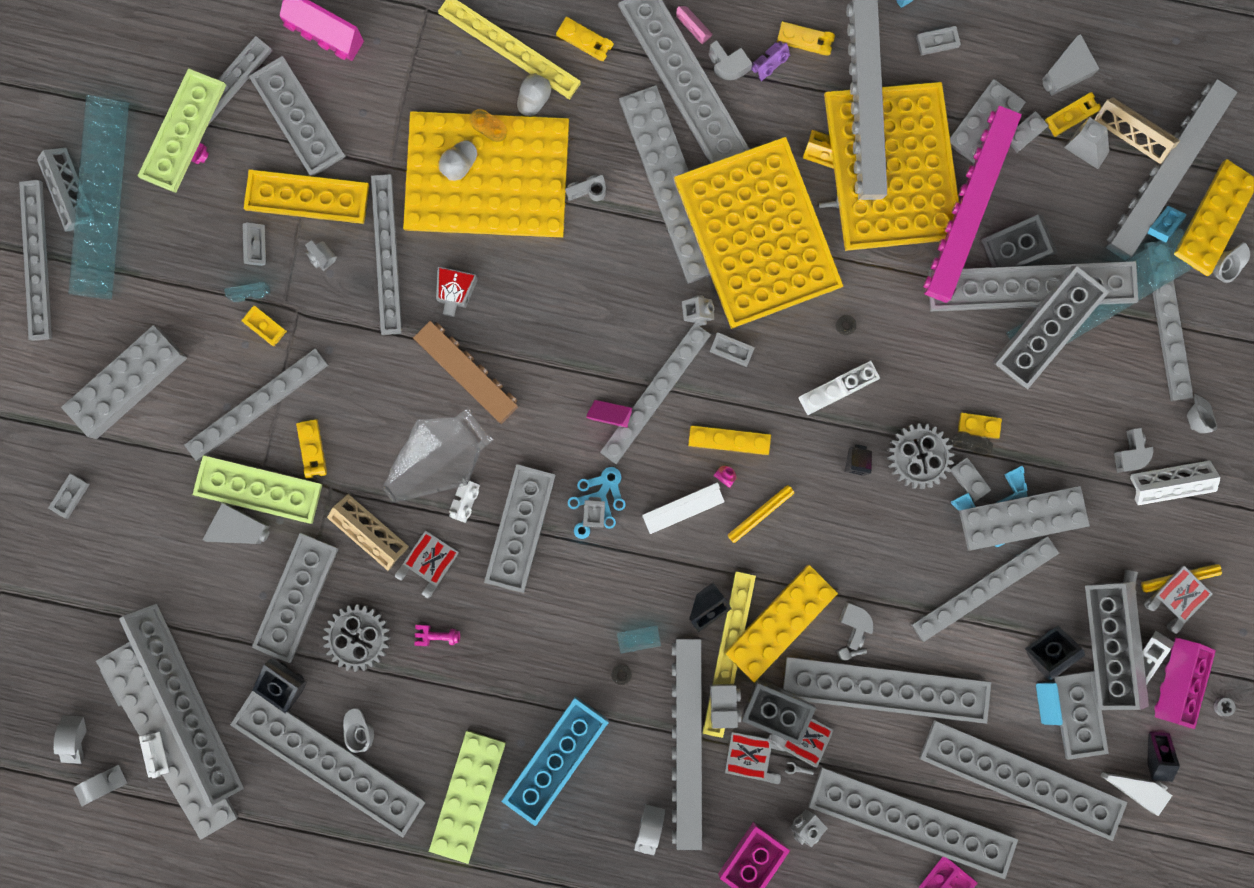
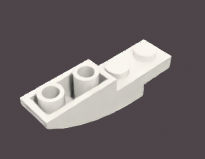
(839, 388)

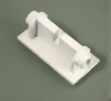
(461, 509)
(154, 754)

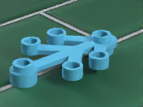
(613, 485)

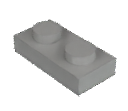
(938, 40)
(1028, 131)
(254, 244)
(732, 349)
(970, 479)
(69, 496)

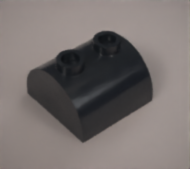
(1054, 652)
(279, 685)

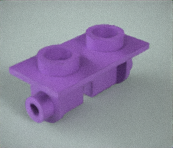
(777, 53)

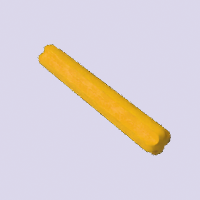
(760, 514)
(1200, 573)

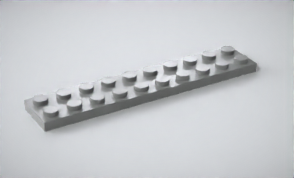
(684, 78)
(663, 162)
(1031, 284)
(887, 690)
(140, 704)
(181, 704)
(329, 764)
(1023, 780)
(913, 823)

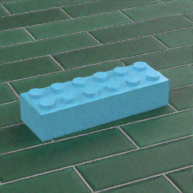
(555, 761)

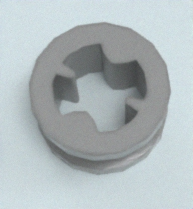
(1218, 708)

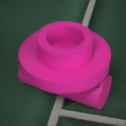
(200, 155)
(726, 475)

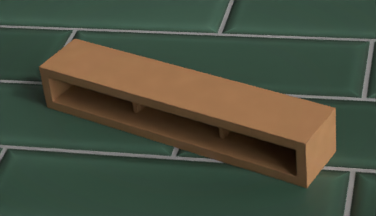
(465, 372)

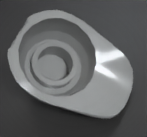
(533, 94)
(458, 160)
(1232, 263)
(1201, 416)
(357, 733)

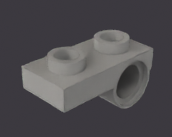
(578, 189)
(320, 255)

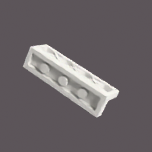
(1177, 486)
(683, 508)

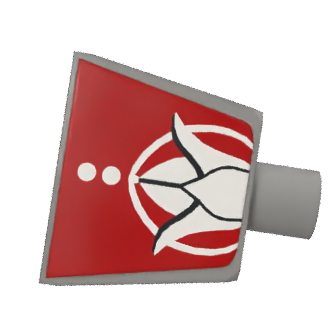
(454, 289)

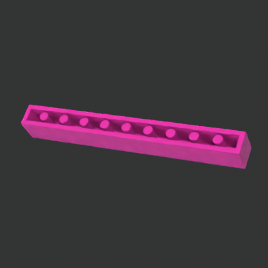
(972, 204)

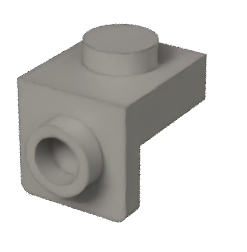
(594, 512)

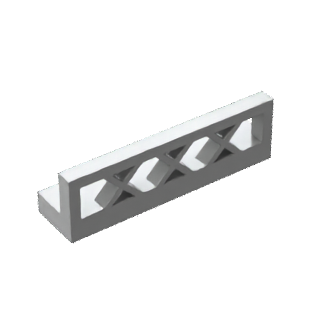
(57, 185)

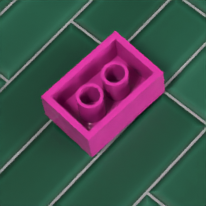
(754, 859)

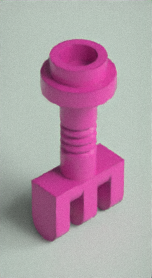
(453, 636)

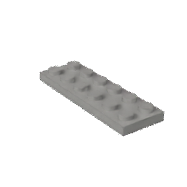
(297, 116)
(1024, 518)
(520, 528)
(295, 598)

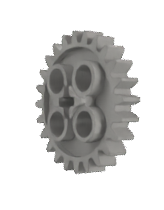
(938, 450)
(347, 654)

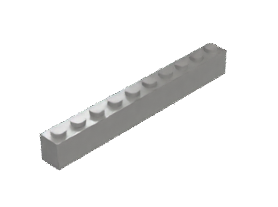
(867, 99)
(1168, 174)
(688, 744)

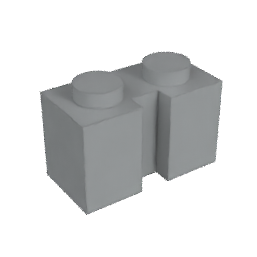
(724, 706)

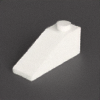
(1154, 653)
(1145, 792)

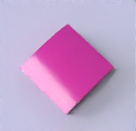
(948, 875)

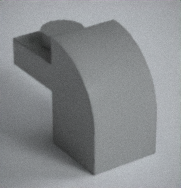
(730, 66)
(1137, 455)
(860, 621)
(69, 738)
(100, 785)
(650, 830)

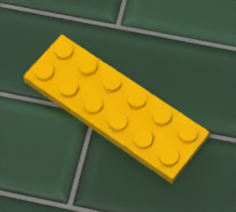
(306, 196)
(1216, 218)
(780, 623)

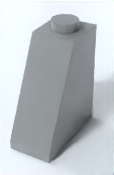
(1071, 67)
(1090, 143)
(236, 527)

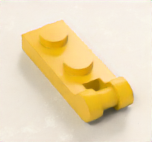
(805, 38)
(584, 39)
(1072, 114)
(311, 448)

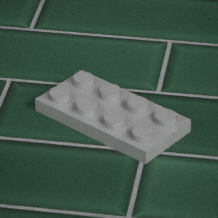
(968, 134)
(1082, 720)

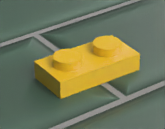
(263, 326)
(980, 425)

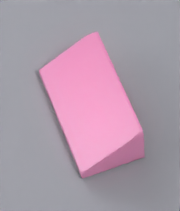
(693, 24)

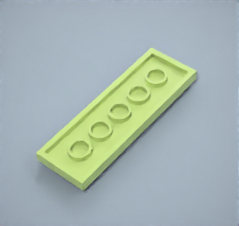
(182, 130)
(257, 489)
(467, 797)

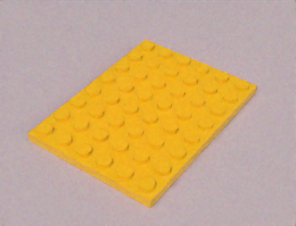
(917, 169)
(509, 188)
(758, 232)

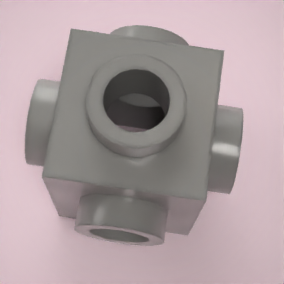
(698, 310)
(807, 828)

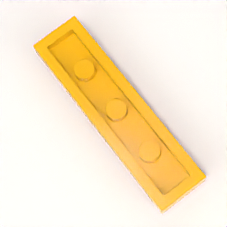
(729, 440)

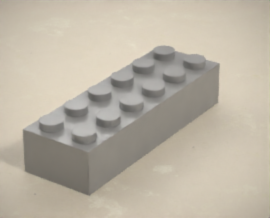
(1050, 326)
(124, 382)
(1116, 646)

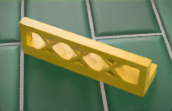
(819, 151)

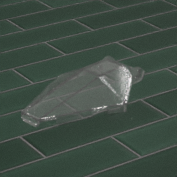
(436, 457)

